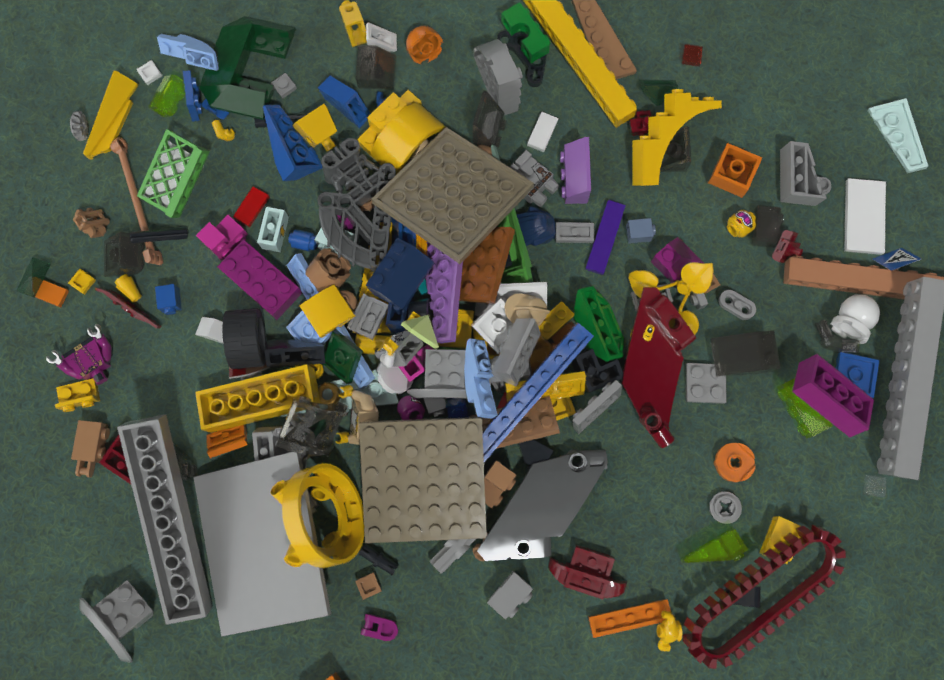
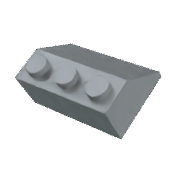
(516, 351)

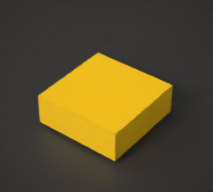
(82, 281)

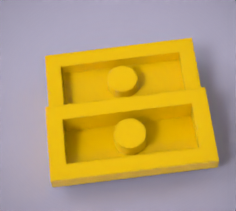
(327, 310)

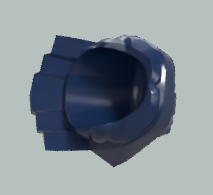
(537, 226)

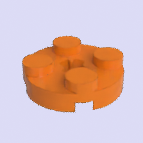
(734, 451)

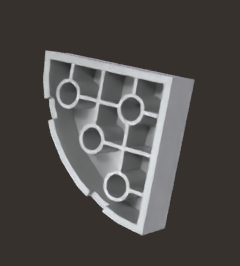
(499, 74)

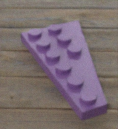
(444, 287)

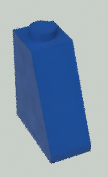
(344, 100)

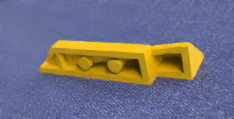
(111, 115)

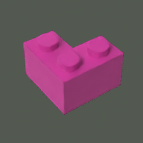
(223, 237)

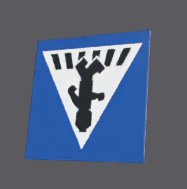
(896, 259)

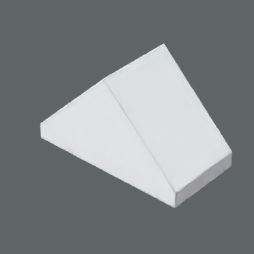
(380, 37)
(210, 329)

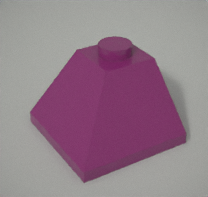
(673, 258)

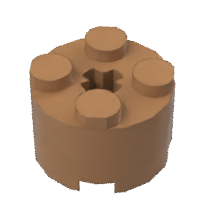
(328, 270)

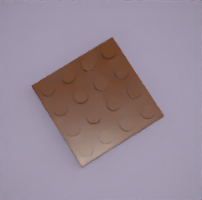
(485, 267)

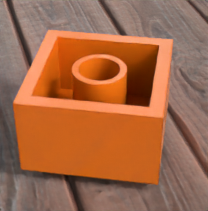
(735, 170)

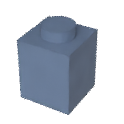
(640, 230)

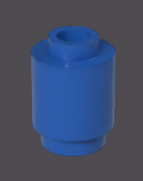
(302, 240)

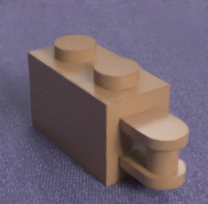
(89, 446)

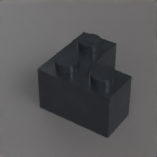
(596, 373)

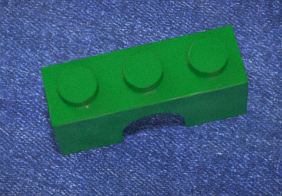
(518, 20)

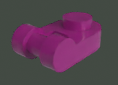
(386, 630)

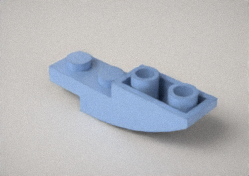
(190, 49)
(477, 375)

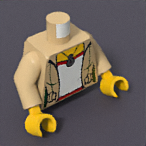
(362, 411)

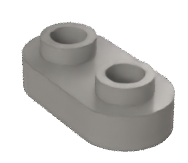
(736, 305)

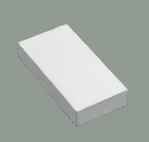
(542, 132)

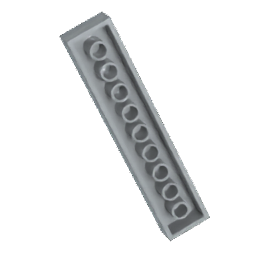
(912, 378)
(165, 518)

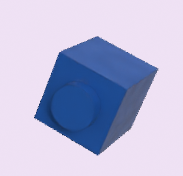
(168, 299)

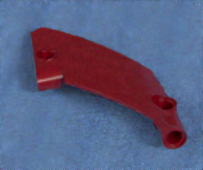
(655, 364)

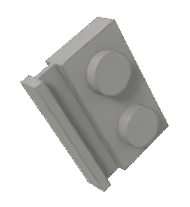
(368, 316)

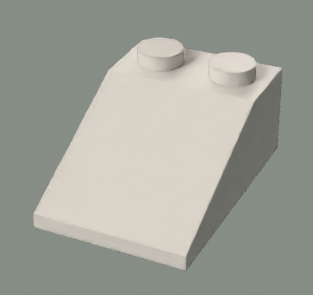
(168, 172)

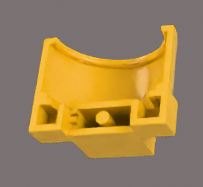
(398, 130)

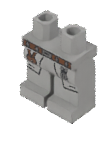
(538, 174)

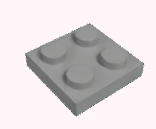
(703, 385)

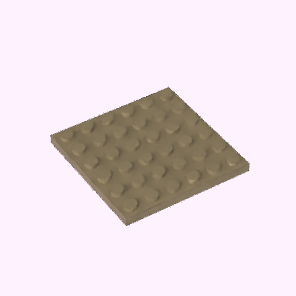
(452, 194)
(423, 479)

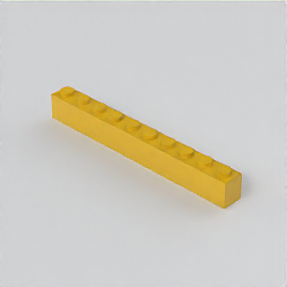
(583, 60)

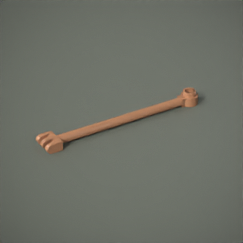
(120, 147)

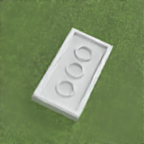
(865, 216)

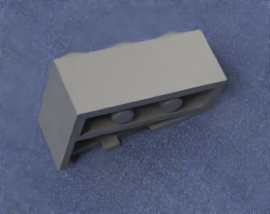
(798, 177)

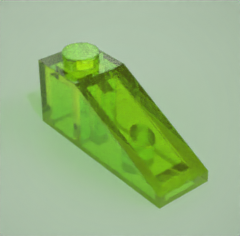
(721, 548)

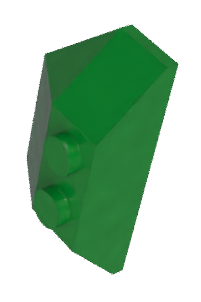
(597, 317)

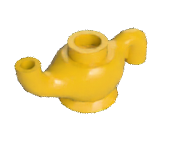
(668, 631)

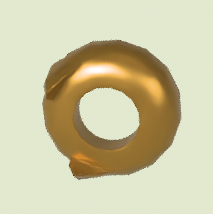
(335, 389)

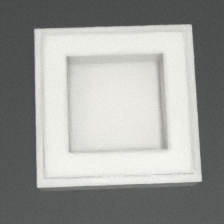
(149, 72)

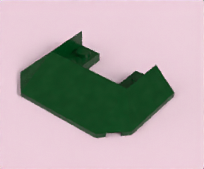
(226, 87)

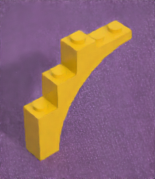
(650, 149)

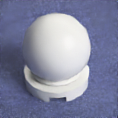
(856, 318)

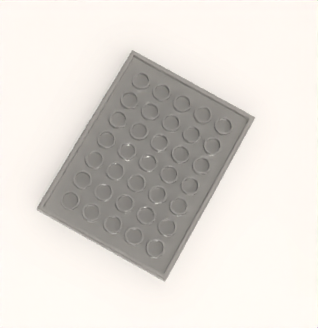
(249, 546)

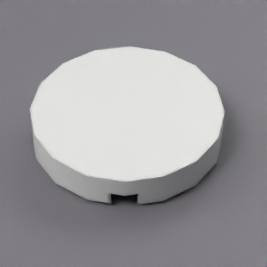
(392, 379)

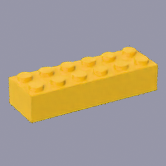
(255, 398)

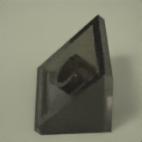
(678, 153)

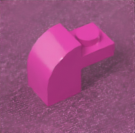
(416, 365)

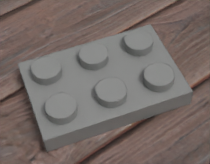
(596, 406)

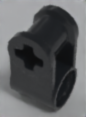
(750, 599)

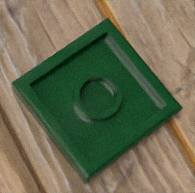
(342, 357)

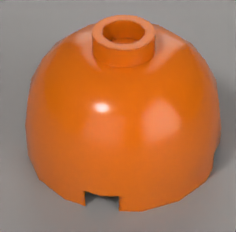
(423, 40)

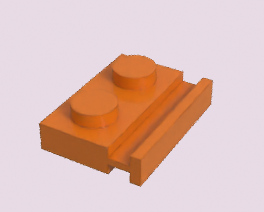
(226, 440)

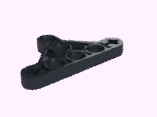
(513, 45)

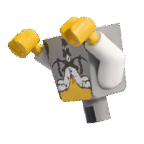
(399, 348)

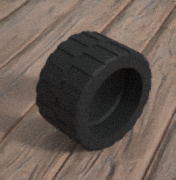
(244, 338)

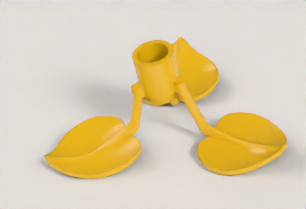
(695, 278)

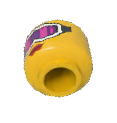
(741, 223)

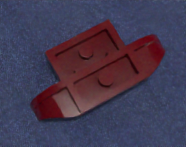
(588, 573)

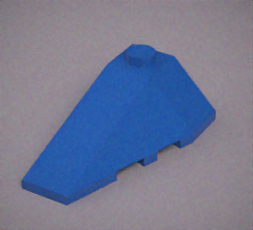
(290, 152)

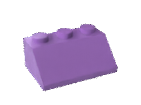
(576, 172)

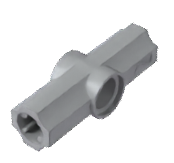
(450, 552)

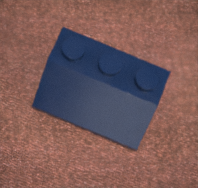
(400, 274)

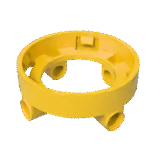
(327, 484)

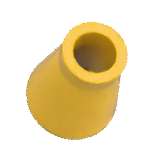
(128, 287)

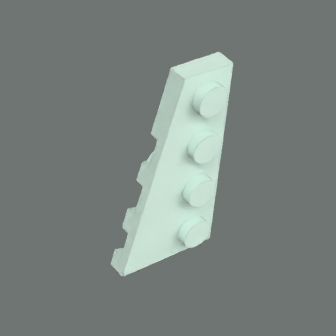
(900, 132)

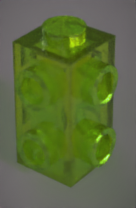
(167, 96)

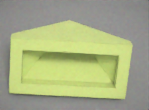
(422, 328)

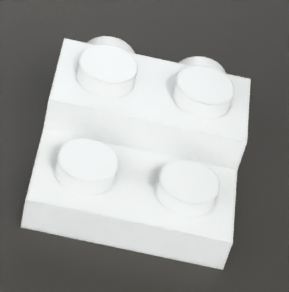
(493, 324)

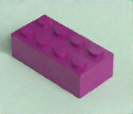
(260, 279)
(833, 395)

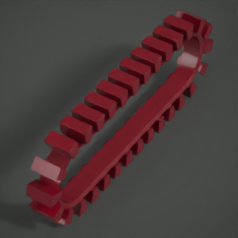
(807, 536)

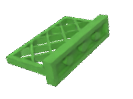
(184, 184)

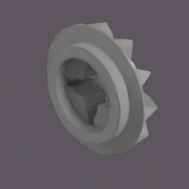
(79, 125)
(734, 507)

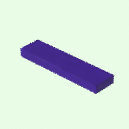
(605, 237)

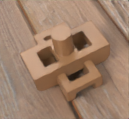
(93, 223)

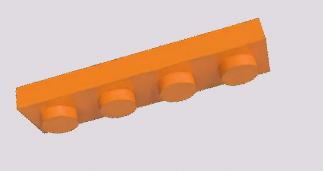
(628, 618)

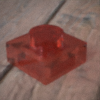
(692, 55)

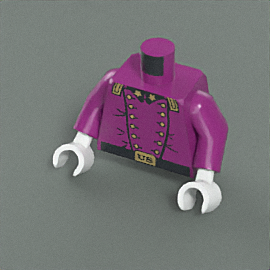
(87, 359)

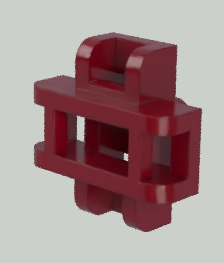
(635, 124)
(787, 246)

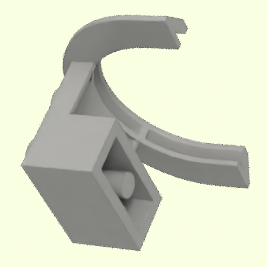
(443, 375)
(265, 441)
(118, 616)

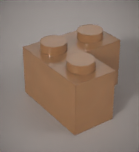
(496, 481)

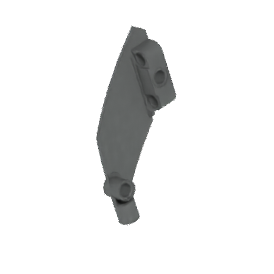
(544, 506)

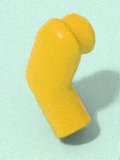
(224, 134)

